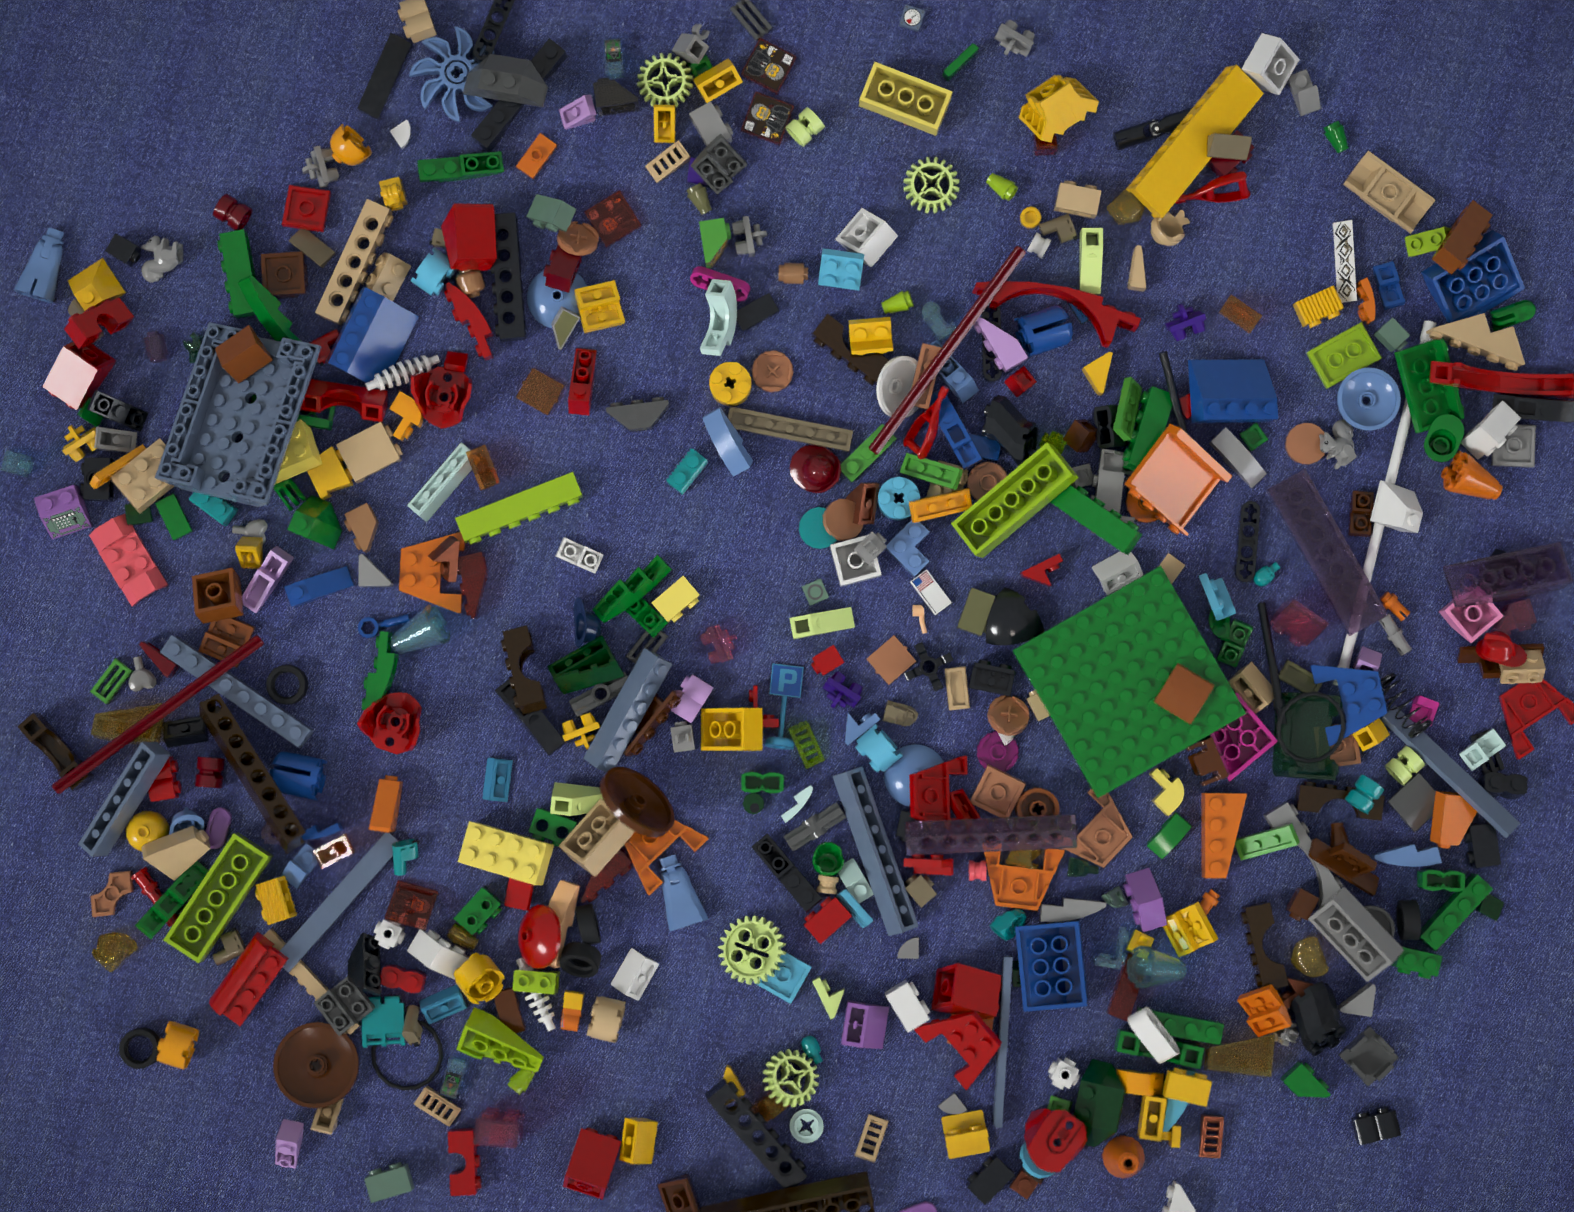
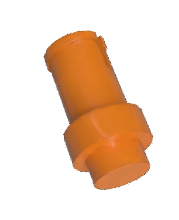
(1391, 602)
(1209, 900)

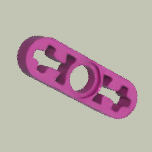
(707, 274)

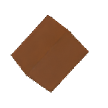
(243, 354)

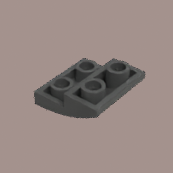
(718, 164)
(344, 1006)

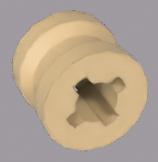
(827, 884)

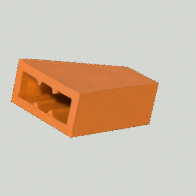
(386, 805)
(1450, 819)

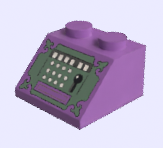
(63, 511)

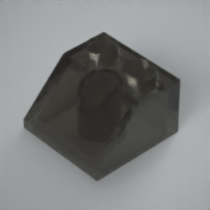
(613, 98)

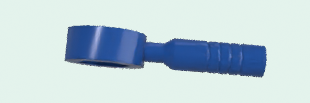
(386, 623)

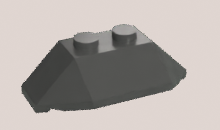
(507, 80)

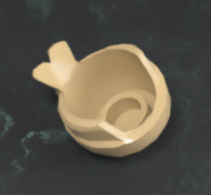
(1169, 229)

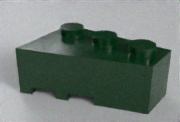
(586, 667)

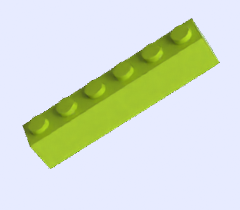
(519, 507)

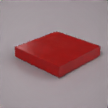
(306, 208)

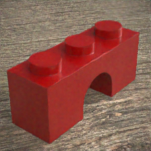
(110, 314)
(465, 1181)

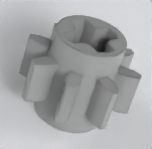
(1287, 1035)

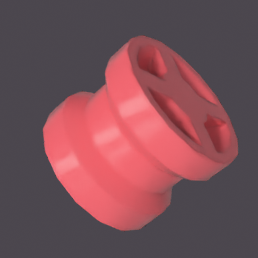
(977, 870)

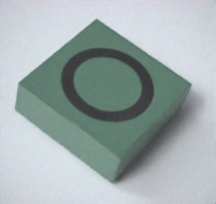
(815, 592)

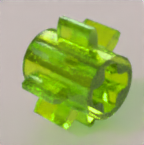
(1055, 439)

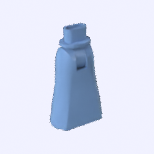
(42, 269)
(680, 898)

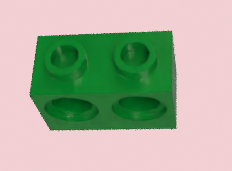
(554, 822)

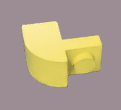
(1172, 793)

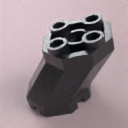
(1010, 429)
(1318, 1018)

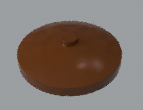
(637, 802)
(316, 1065)

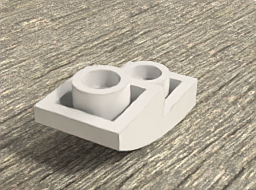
(579, 555)

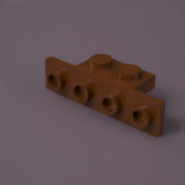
(1488, 668)
(656, 714)
(1347, 863)

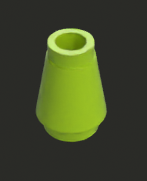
(1003, 187)
(899, 302)
(520, 1080)

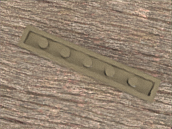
(790, 429)

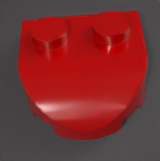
(930, 865)

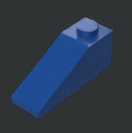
(318, 586)

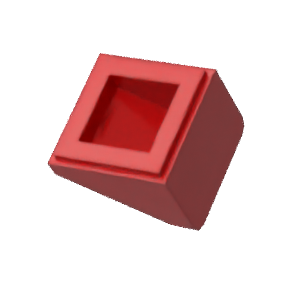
(1020, 381)

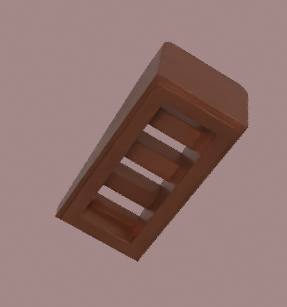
(1205, 1118)

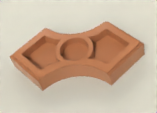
(106, 901)

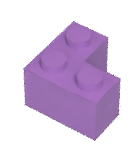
(1145, 900)

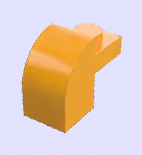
(408, 410)
(1141, 1082)

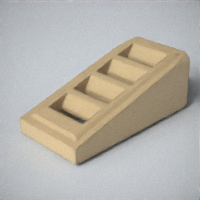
(672, 167)
(1137, 272)
(433, 1112)
(866, 1156)

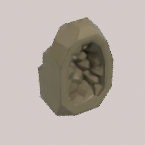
(899, 714)

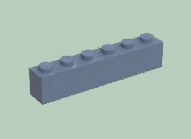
(627, 710)
(124, 799)

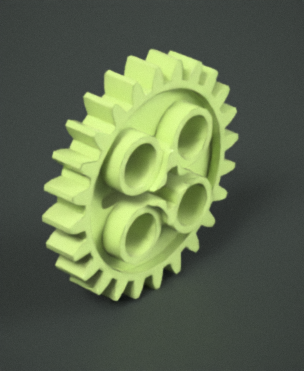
(758, 932)

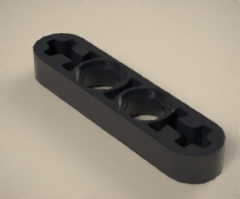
(495, 27)
(986, 367)
(1251, 542)

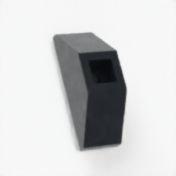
(117, 411)
(365, 965)

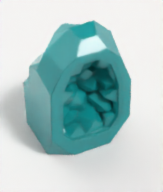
(1005, 924)

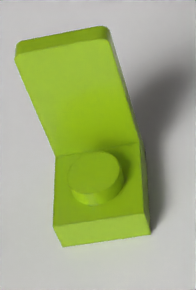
(1425, 241)
(536, 981)

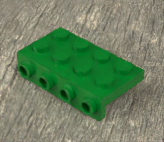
(1427, 399)

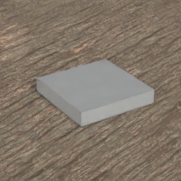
(1518, 449)

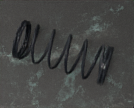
(1418, 728)

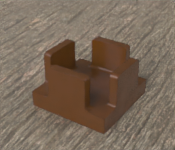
(284, 274)
(1207, 761)

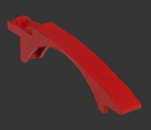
(1102, 317)
(1521, 384)

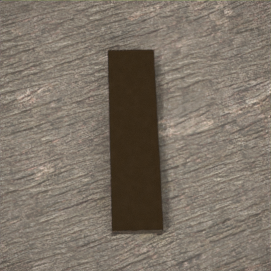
(252, 773)
(828, 1195)

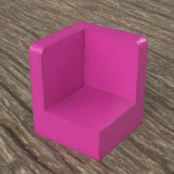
(1428, 708)

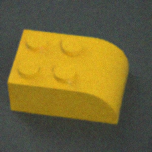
(731, 729)

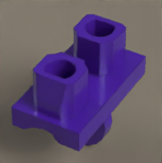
(1194, 319)
(840, 694)

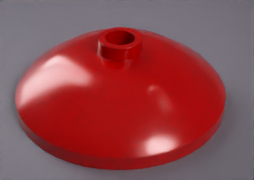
(539, 936)

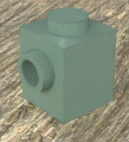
(1392, 335)

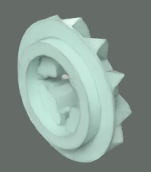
(796, 1124)

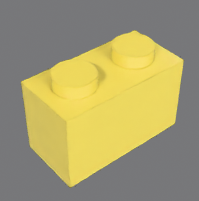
(676, 599)

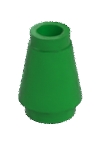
(1336, 136)

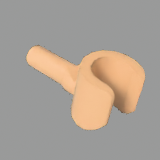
(918, 610)

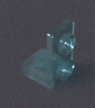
(17, 463)
(1106, 960)

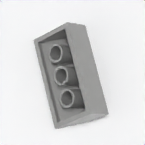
(1356, 934)

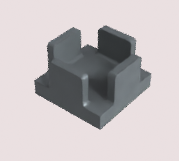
(1369, 1056)

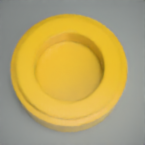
(1030, 217)

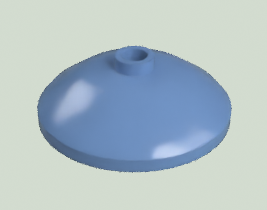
(541, 300)
(1382, 396)
(914, 759)

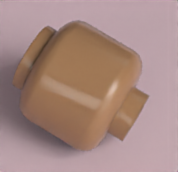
(470, 282)

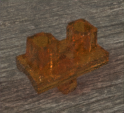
(1240, 313)

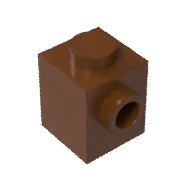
(1301, 904)

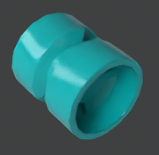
(1364, 794)

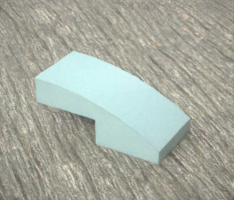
(1482, 749)
(801, 799)

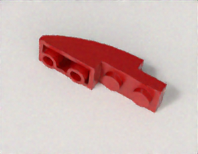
(467, 312)

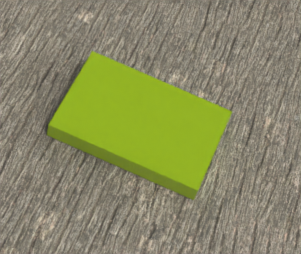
(1343, 355)

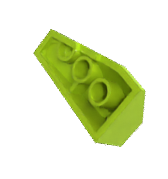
(492, 1039)

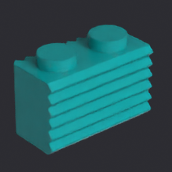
(687, 471)
(215, 507)

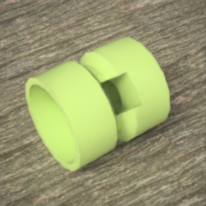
(803, 134)
(1406, 764)

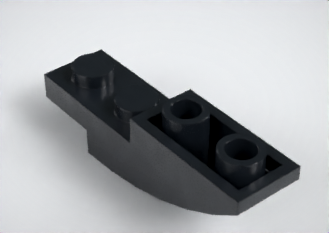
(1538, 408)
(533, 722)
(787, 873)

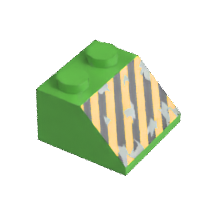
(715, 239)

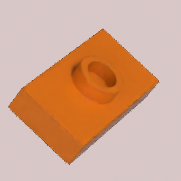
(536, 156)

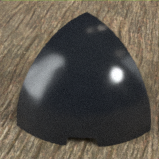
(1012, 620)

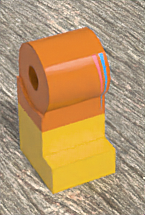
(572, 1010)

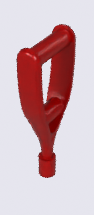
(1207, 193)
(931, 415)

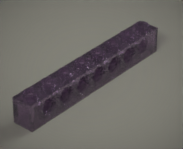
(991, 834)

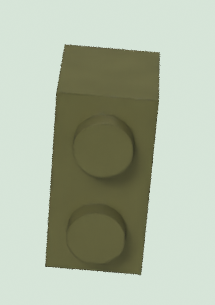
(976, 612)

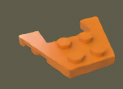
(422, 575)
(646, 849)
(1019, 885)

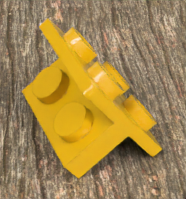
(870, 335)
(965, 1134)

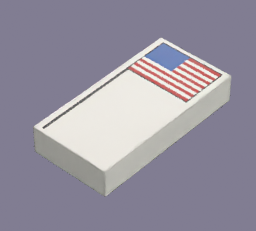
(930, 592)

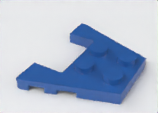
(1360, 696)

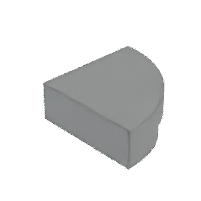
(909, 949)
(952, 1105)

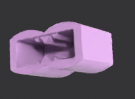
(694, 696)

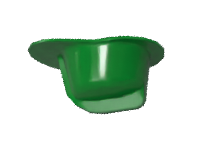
(1444, 438)

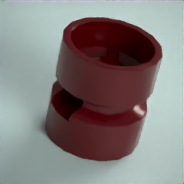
(229, 210)
(210, 772)

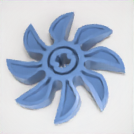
(451, 63)

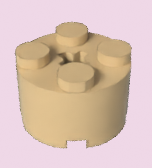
(606, 1019)

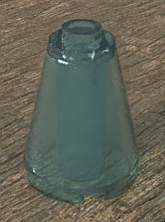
(421, 631)
(1154, 968)

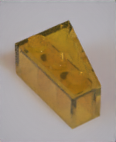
(113, 723)
(1245, 1057)

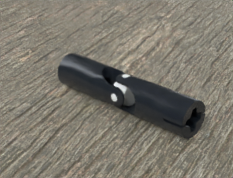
(1134, 135)

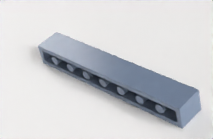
(239, 692)
(875, 851)

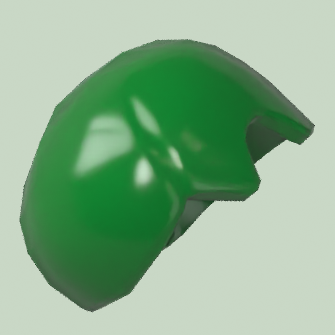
(828, 859)

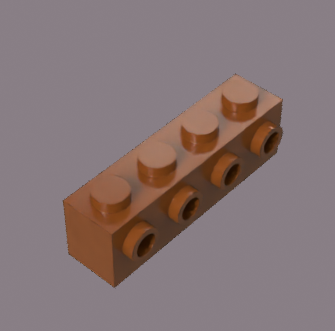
(1463, 237)

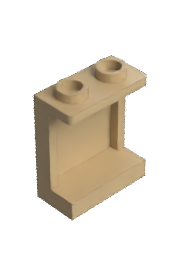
(369, 451)

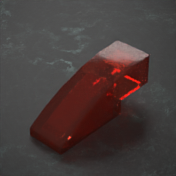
(1124, 995)

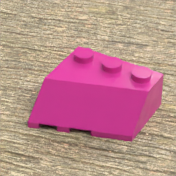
(1242, 741)

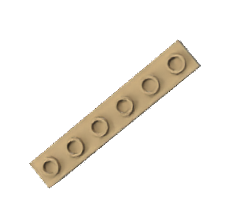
(370, 212)

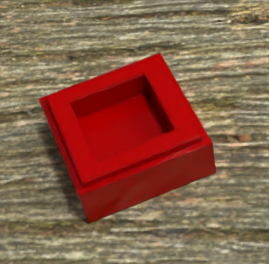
(456, 361)

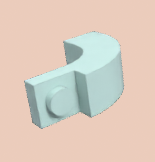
(723, 317)

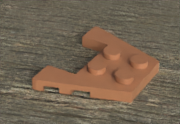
(1103, 834)

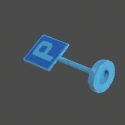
(784, 682)

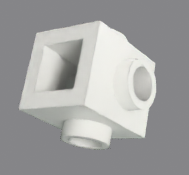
(397, 933)
(1058, 1067)

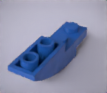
(956, 433)

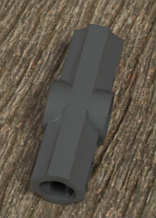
(588, 701)
(814, 826)

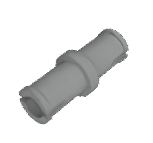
(1395, 635)

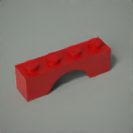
(324, 394)

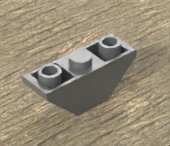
(638, 415)

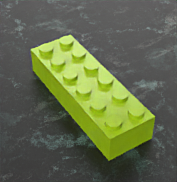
(1014, 500)
(218, 897)

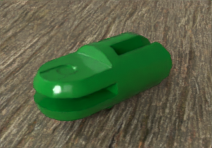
(1512, 314)
(285, 488)

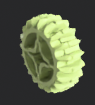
(674, 80)
(918, 197)
(793, 1085)

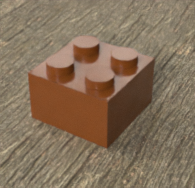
(217, 595)

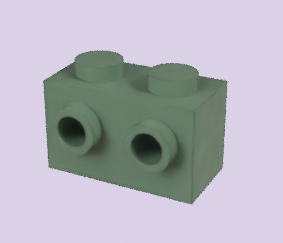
(551, 213)
(389, 1182)

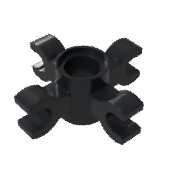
(921, 651)

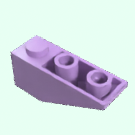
(1004, 346)

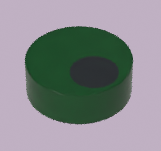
(753, 803)

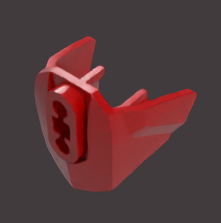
(428, 394)
(379, 725)
(1043, 1128)

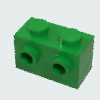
(478, 911)
(1418, 961)

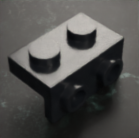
(992, 678)

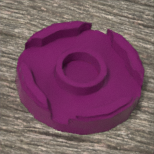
(993, 752)

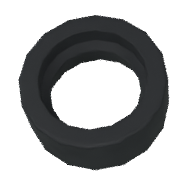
(303, 684)
(1408, 919)
(588, 924)
(583, 951)
(124, 1052)

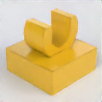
(1139, 939)
(1173, 1136)

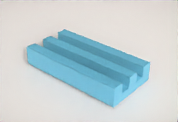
(854, 908)

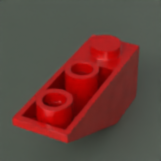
(582, 382)

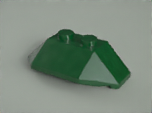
(1099, 1101)

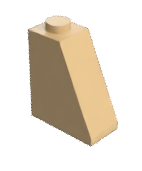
(176, 851)

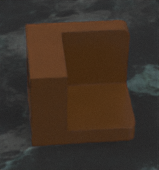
(1081, 435)

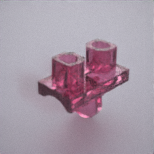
(722, 642)

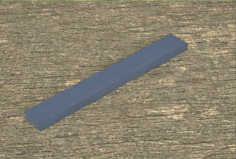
(1453, 774)
(338, 901)
(1003, 1036)

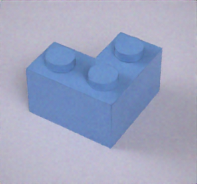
(904, 548)

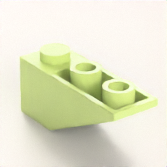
(1090, 260)
(821, 623)
(573, 799)

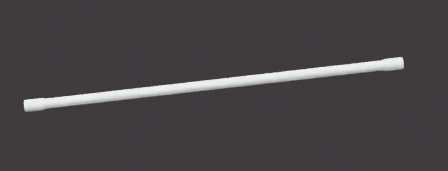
(1377, 528)

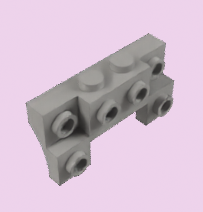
(1110, 480)

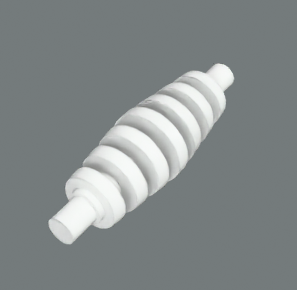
(402, 372)
(546, 1017)

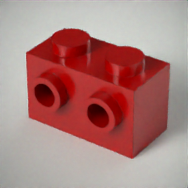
(827, 919)

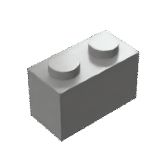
(709, 124)

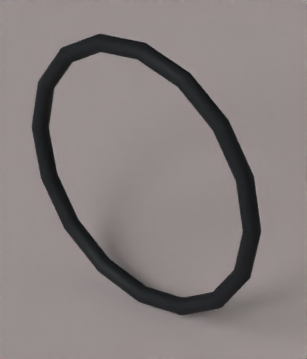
(1290, 702)
(415, 1087)

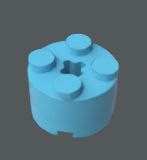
(433, 272)
(886, 498)
(878, 748)

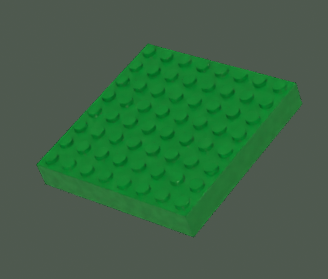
(1106, 670)

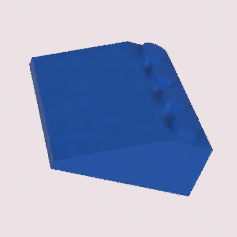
(1480, 285)
(371, 336)
(1231, 391)
(1051, 965)

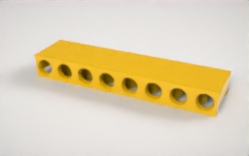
(1186, 148)

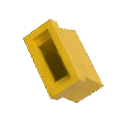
(331, 474)

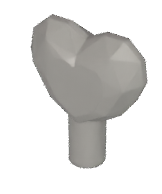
(253, 529)
(141, 677)

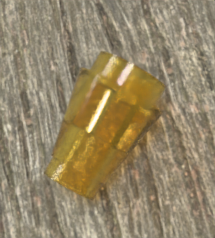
(461, 937)

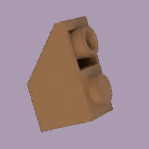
(364, 526)

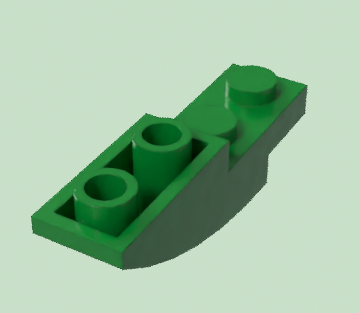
(460, 168)
(386, 663)

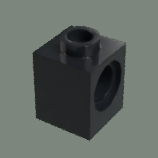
(123, 250)

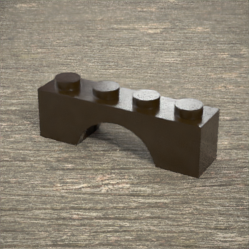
(830, 335)
(519, 647)
(48, 740)
(1312, 799)
(1258, 919)

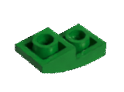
(647, 617)
(1232, 651)
(1169, 836)

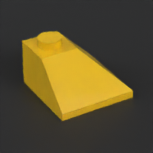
(95, 285)

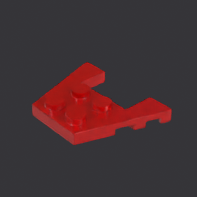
(1527, 704)
(931, 790)
(969, 1037)

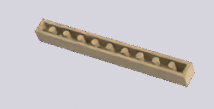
(304, 974)

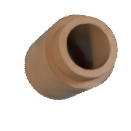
(793, 273)

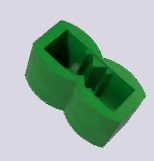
(756, 782)
(1437, 880)

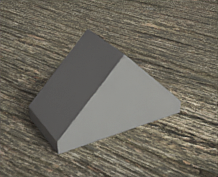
(370, 575)
(1360, 1002)

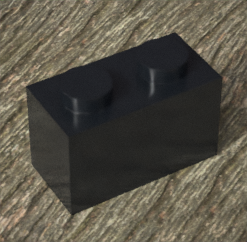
(1482, 845)
(989, 1179)

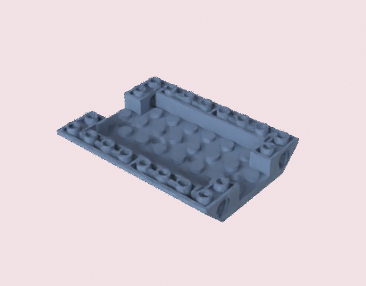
(218, 410)

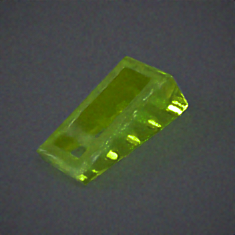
(798, 728)

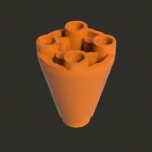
(1470, 478)
(1119, 1150)

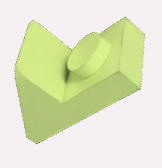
(830, 1002)

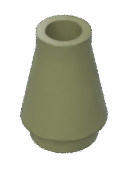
(699, 197)

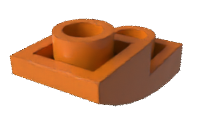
(1367, 308)

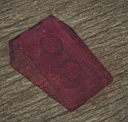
(1297, 623)

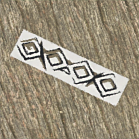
(1345, 261)

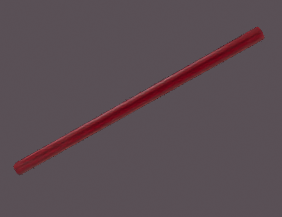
(947, 350)
(158, 714)

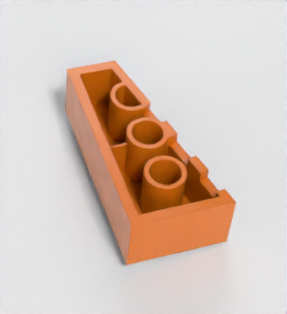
(1219, 829)

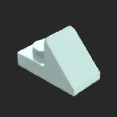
(855, 881)

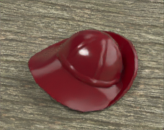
(815, 468)

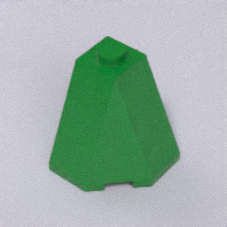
(317, 522)

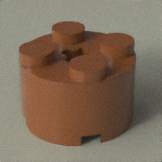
(1040, 796)

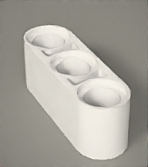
(1153, 1035)

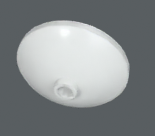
(895, 383)

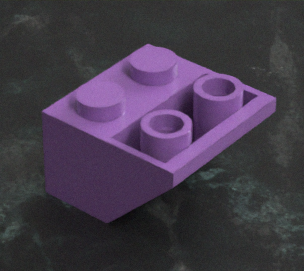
(864, 1025)

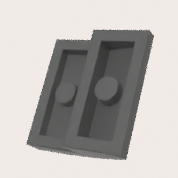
(1414, 802)

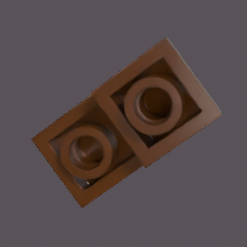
(1360, 513)
(508, 1010)

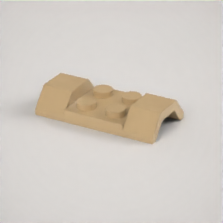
(1388, 192)

